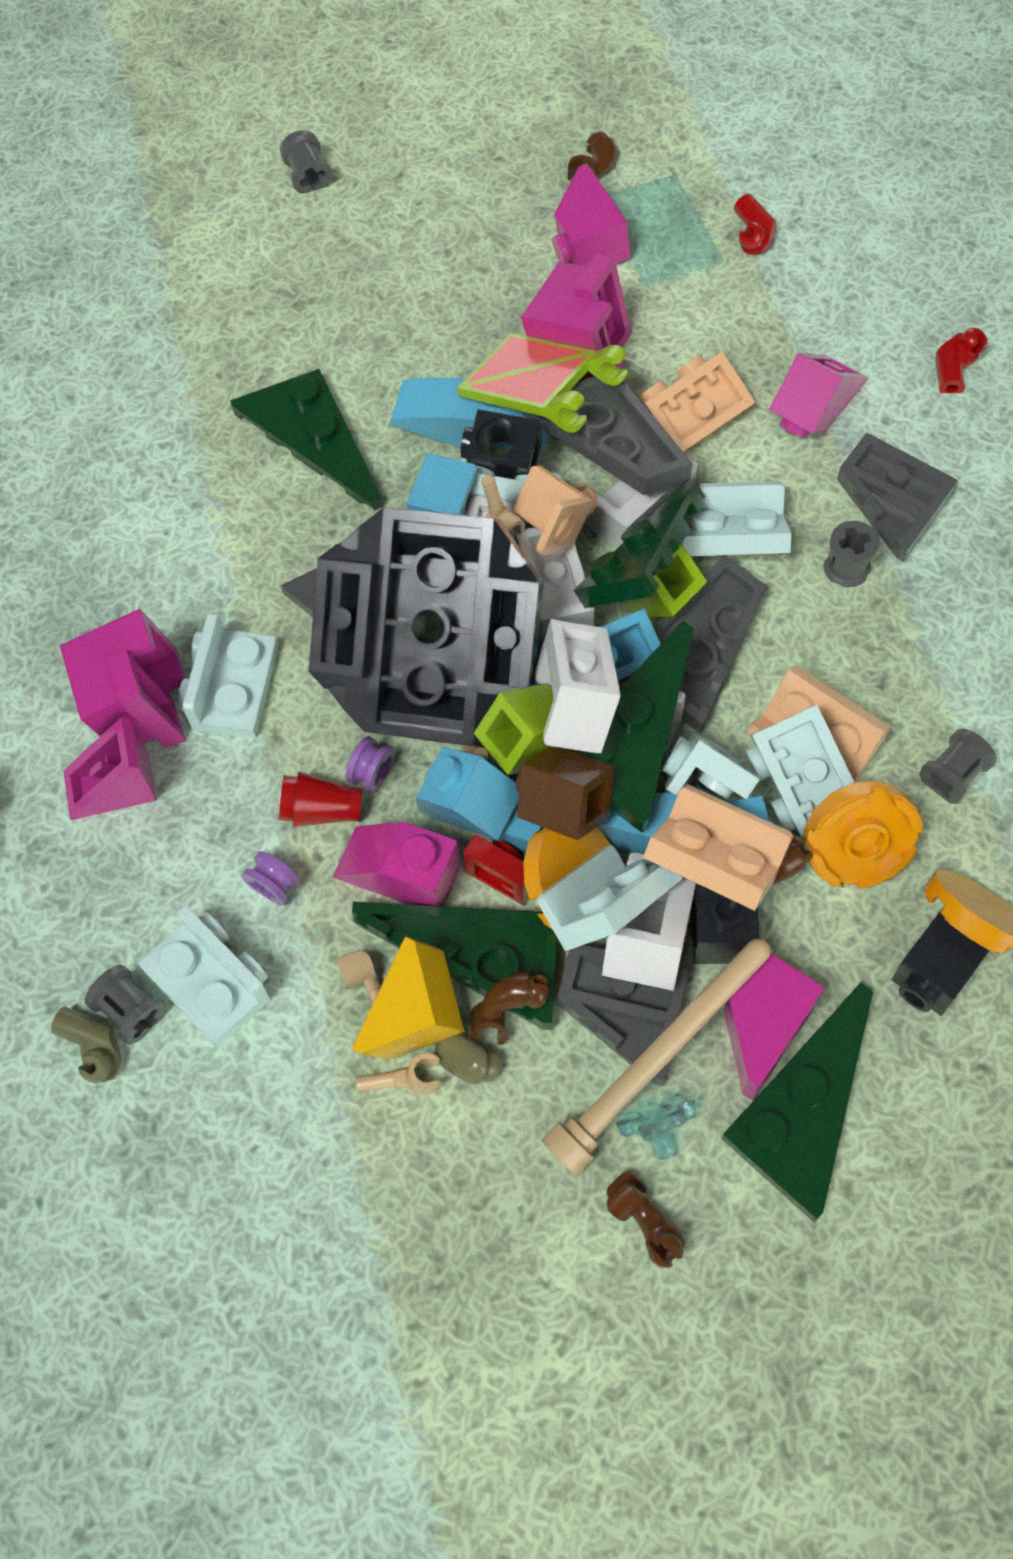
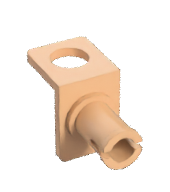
(554, 509)

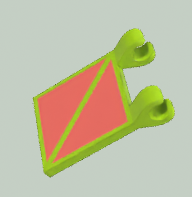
(538, 377)

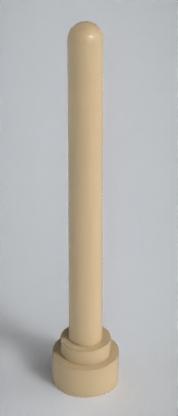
(576, 1139)

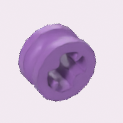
(370, 764)
(270, 877)

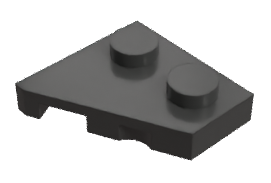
(894, 492)
(615, 1010)

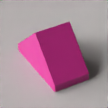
(110, 773)

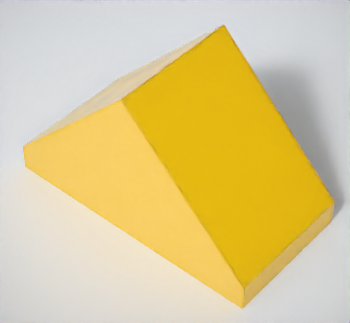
(412, 1005)

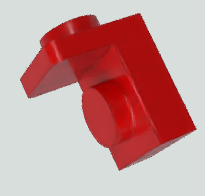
(497, 867)

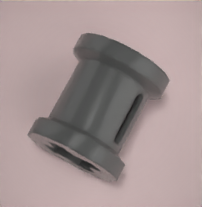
(302, 153)
(852, 549)
(958, 765)
(125, 1003)

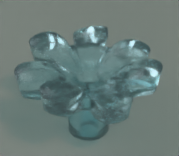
(658, 1122)

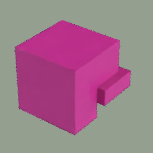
(580, 307)
(127, 674)

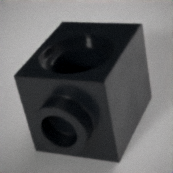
(495, 427)
(719, 927)
(938, 967)

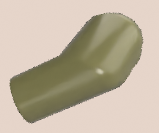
(96, 1040)
(468, 1059)

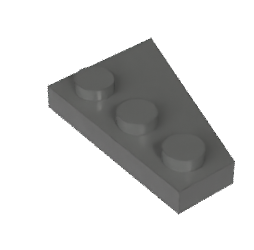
(623, 438)
(720, 621)

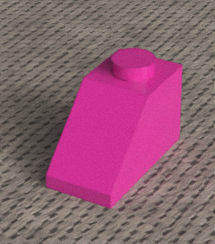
(589, 223)
(815, 393)
(401, 863)
(766, 1019)

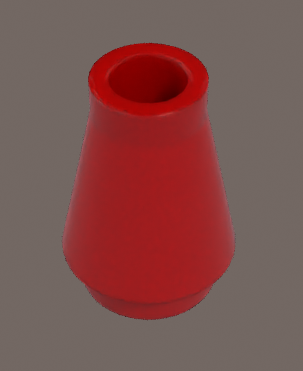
(317, 801)

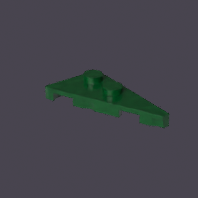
(310, 425)
(644, 552)
(643, 727)
(476, 942)
(799, 1116)

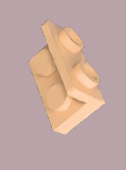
(698, 402)
(851, 726)
(720, 846)

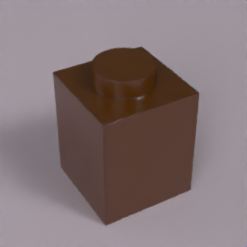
(565, 791)

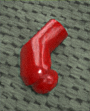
(759, 228)
(956, 356)

